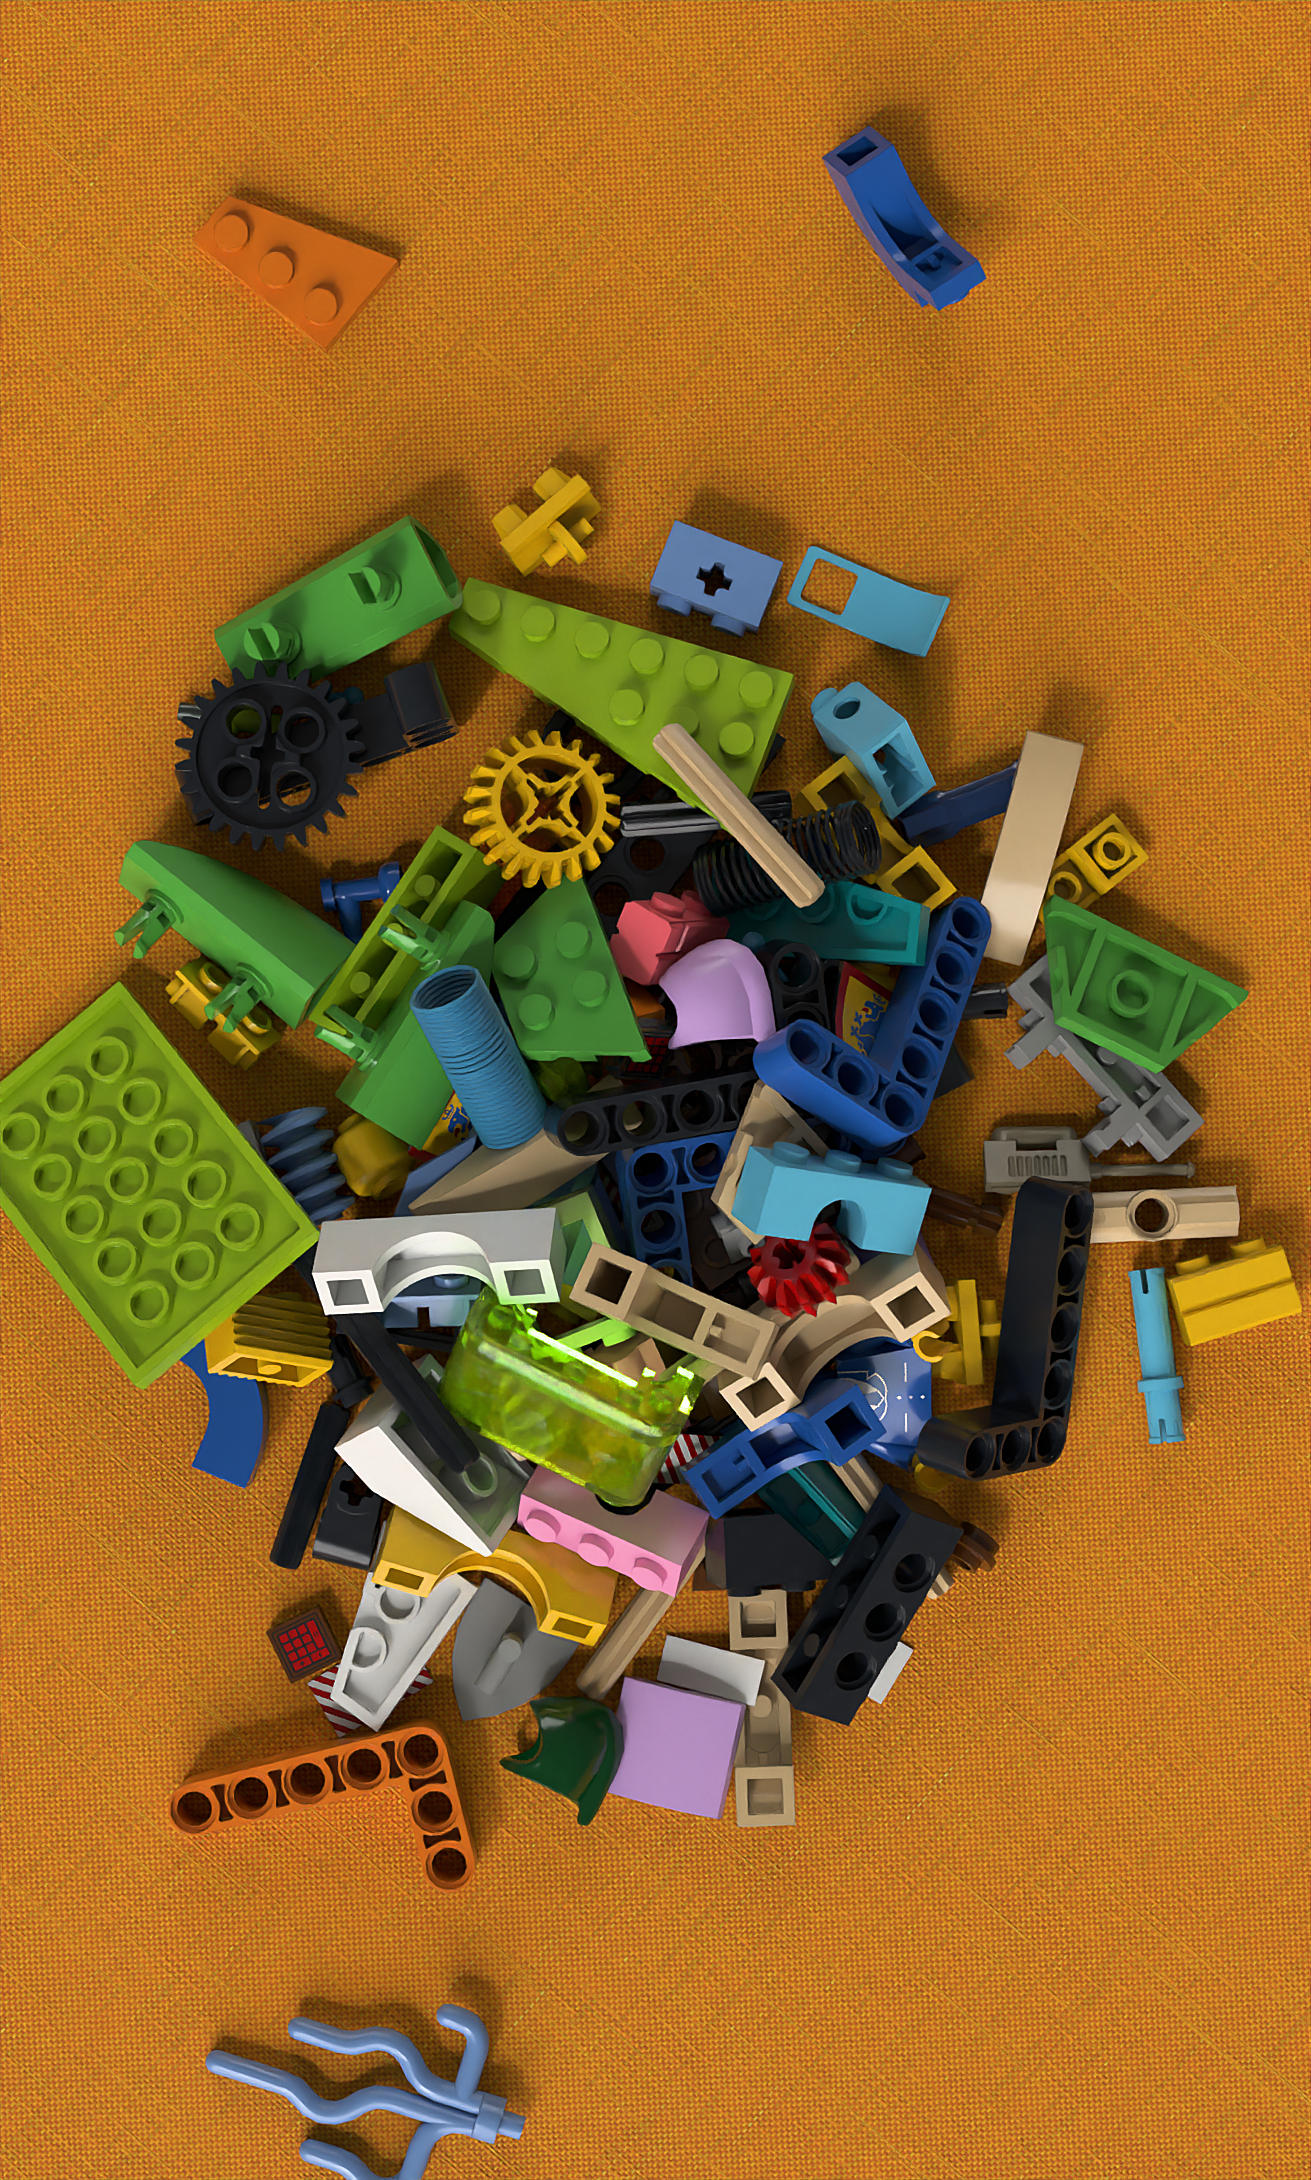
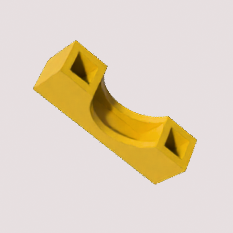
(564, 1589)

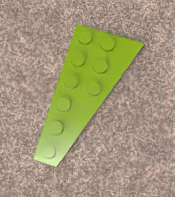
(629, 682)

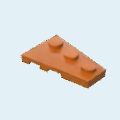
(295, 268)

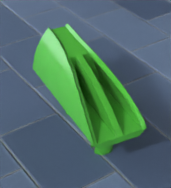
(347, 606)
(240, 923)
(395, 1068)

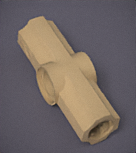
(1186, 1214)

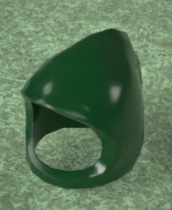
(574, 1751)

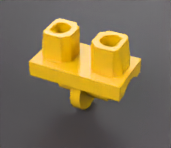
(553, 528)
(965, 1358)

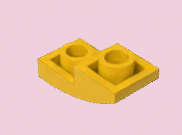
(1094, 864)

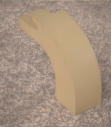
(673, 1312)

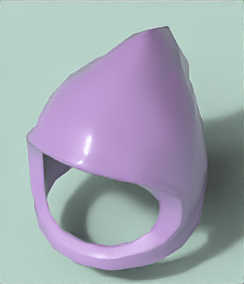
(719, 995)

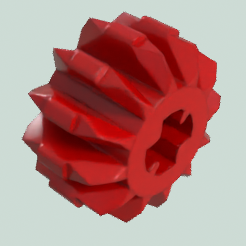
(799, 1272)

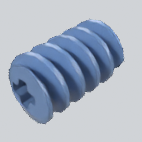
(307, 1162)

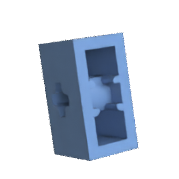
(698, 554)

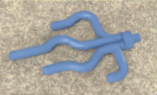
(444, 2109)

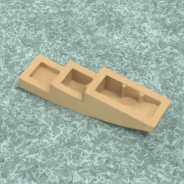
(515, 1175)

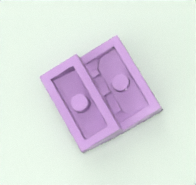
(676, 1747)

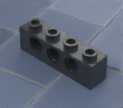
(866, 1604)

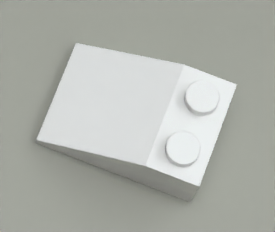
(406, 1470)

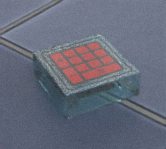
(657, 1036)

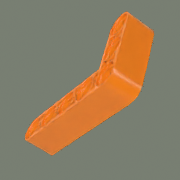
(344, 1782)

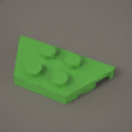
(565, 981)
(1128, 989)

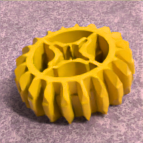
(525, 793)

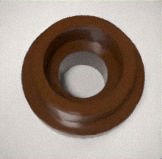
(975, 1549)

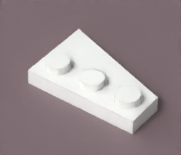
(393, 1643)

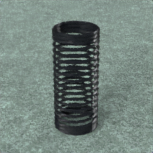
(729, 870)

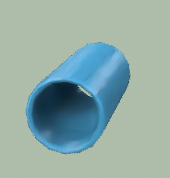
(481, 1054)

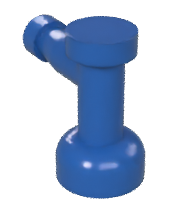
(347, 894)

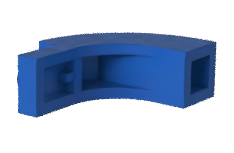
(898, 222)
(236, 1423)
(827, 1425)

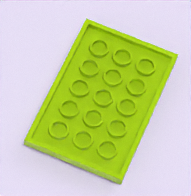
(140, 1187)

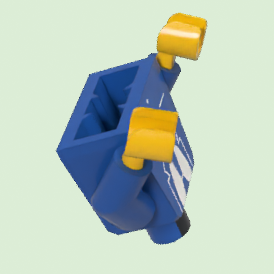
(898, 1388)

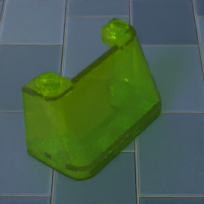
(562, 1403)

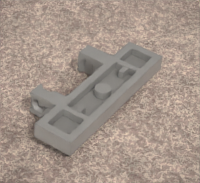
(1134, 1098)

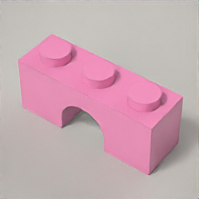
(649, 1546)

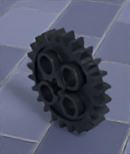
(217, 751)

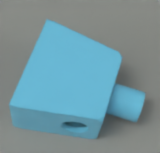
(860, 724)

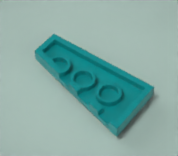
(842, 924)

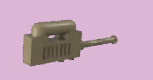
(1069, 1161)

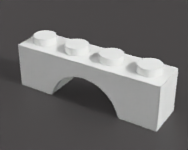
(372, 1260)

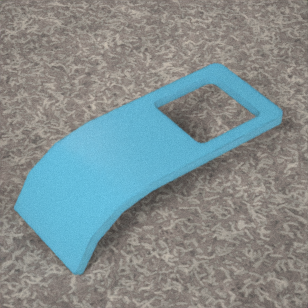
(877, 606)

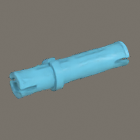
(1156, 1356)

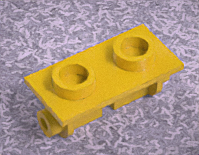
(200, 984)

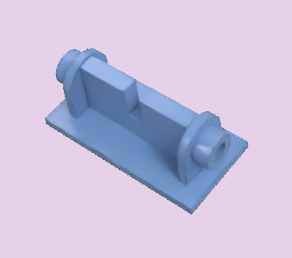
(446, 1295)

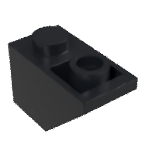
(760, 1549)

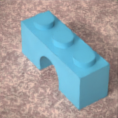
(788, 1188)

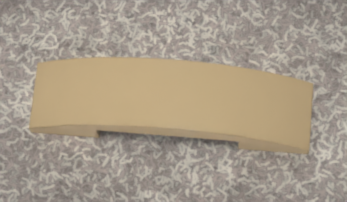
(1028, 841)
(765, 1743)

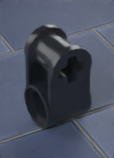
(348, 1523)

